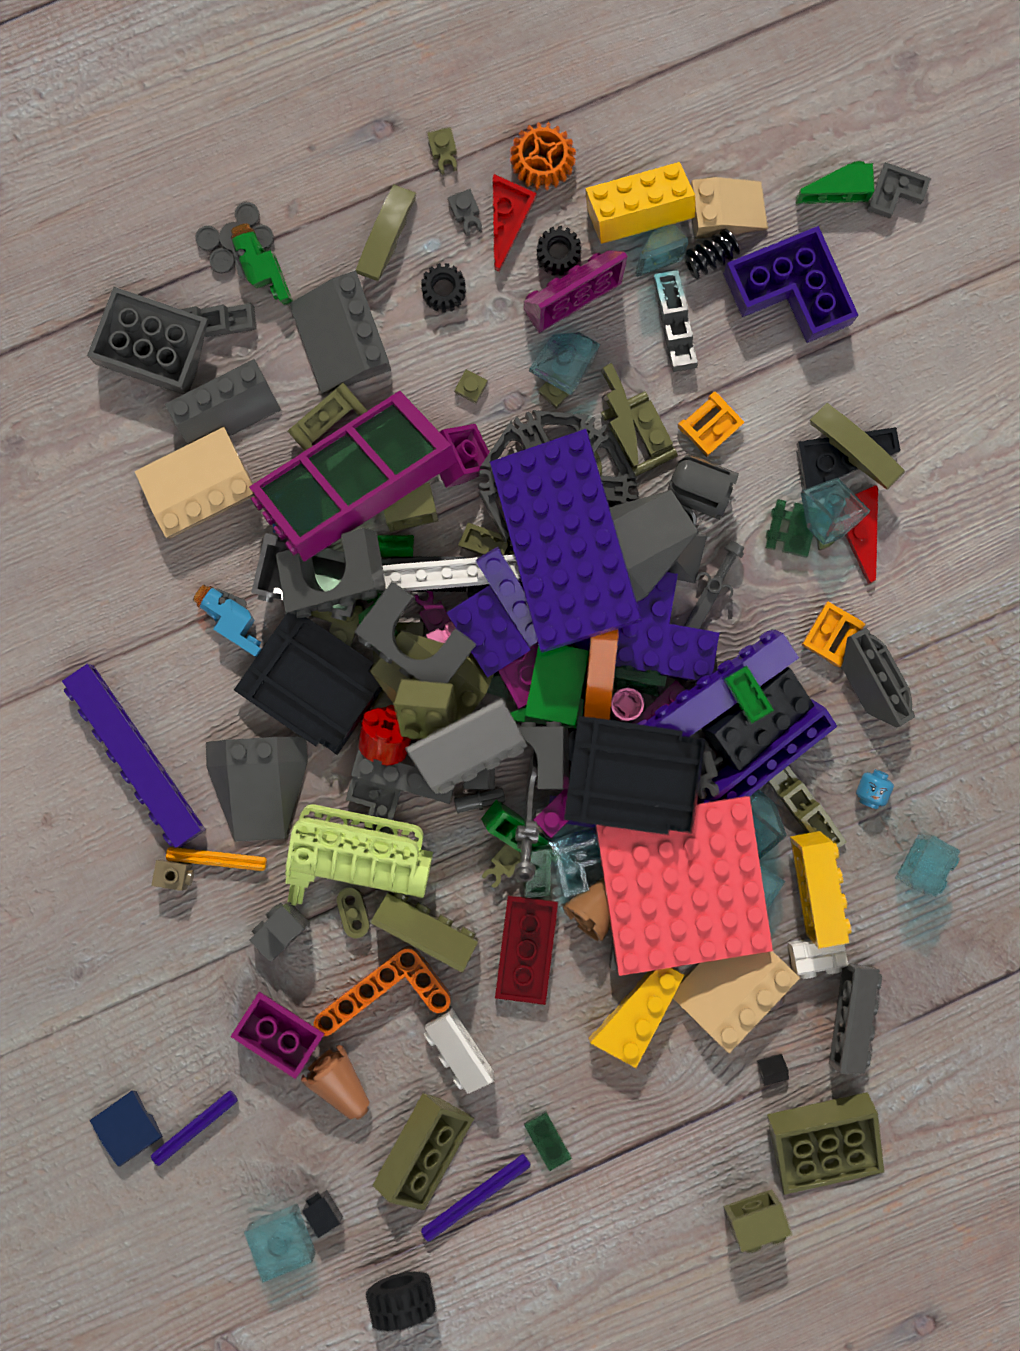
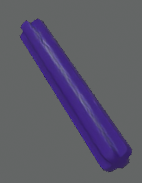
(194, 1128)

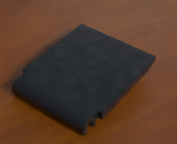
(311, 683)
(634, 777)

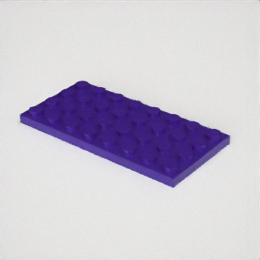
(565, 541)

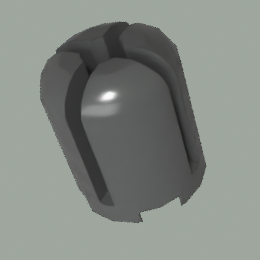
(702, 485)

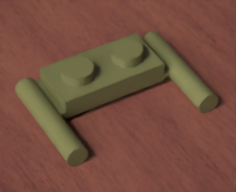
(325, 416)
(650, 431)

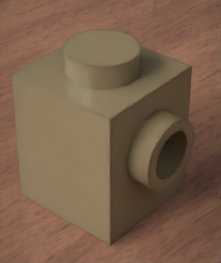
(172, 875)

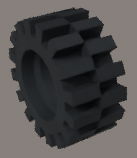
(558, 236)
(443, 273)

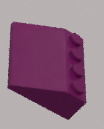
(575, 289)

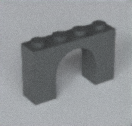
(361, 578)
(379, 631)
(552, 752)

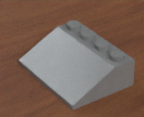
(468, 747)

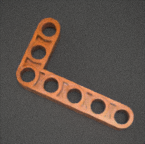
(600, 675)
(380, 986)

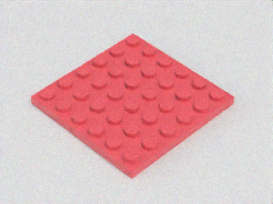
(686, 893)

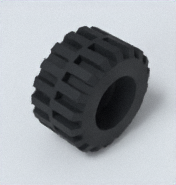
(400, 1301)

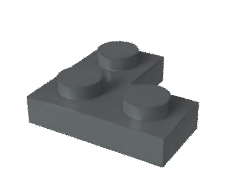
(897, 183)
(380, 799)

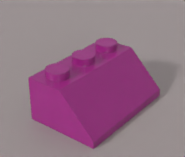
(277, 1035)

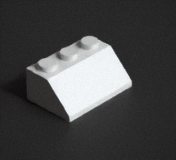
(459, 1051)

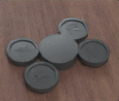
(209, 238)

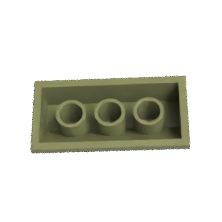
(425, 931)
(422, 1152)

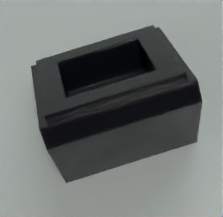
(773, 1069)

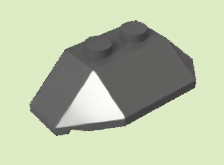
(877, 679)

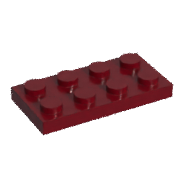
(526, 950)

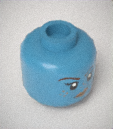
(874, 789)

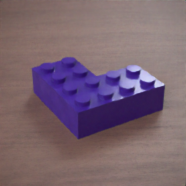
(794, 271)
(662, 646)

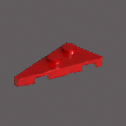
(510, 211)
(863, 536)

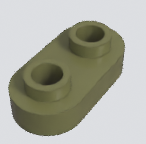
(353, 912)

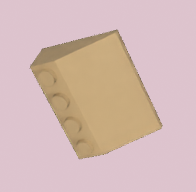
(195, 483)
(734, 994)

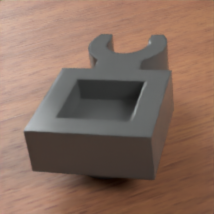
(464, 209)
(708, 772)

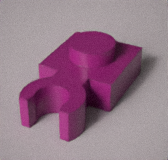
(434, 614)

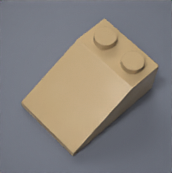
(728, 205)

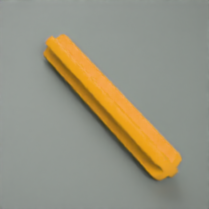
(216, 858)

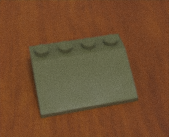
(826, 1142)

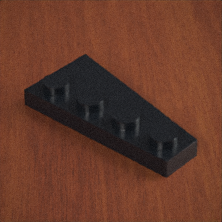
(824, 462)

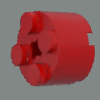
(382, 737)

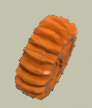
(556, 145)

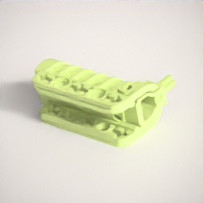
(355, 853)

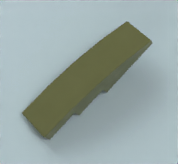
(385, 233)
(623, 424)
(857, 445)
(483, 540)
(803, 806)

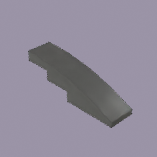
(226, 320)
(675, 321)

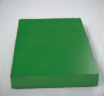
(557, 684)

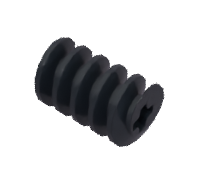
(711, 251)

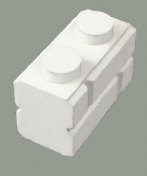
(808, 959)

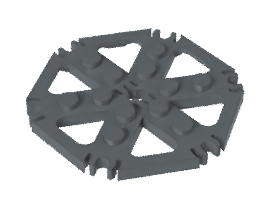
(532, 434)

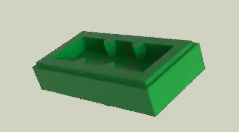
(396, 545)
(748, 694)

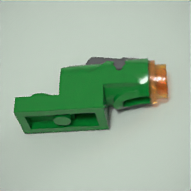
(256, 266)

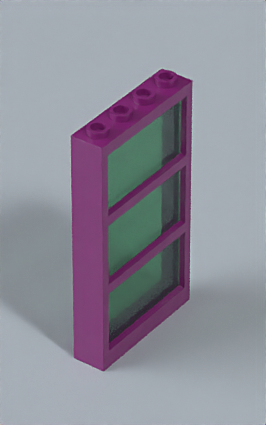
(352, 475)

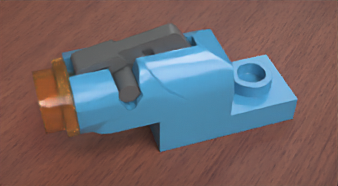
(231, 614)

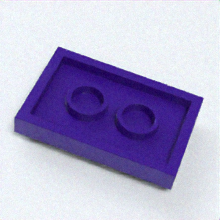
(489, 626)

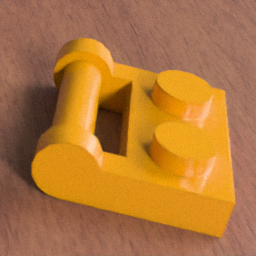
(714, 431)
(826, 630)

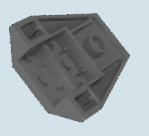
(652, 537)
(257, 783)

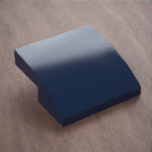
(126, 1128)

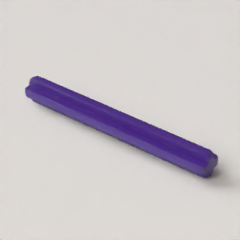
(475, 1198)

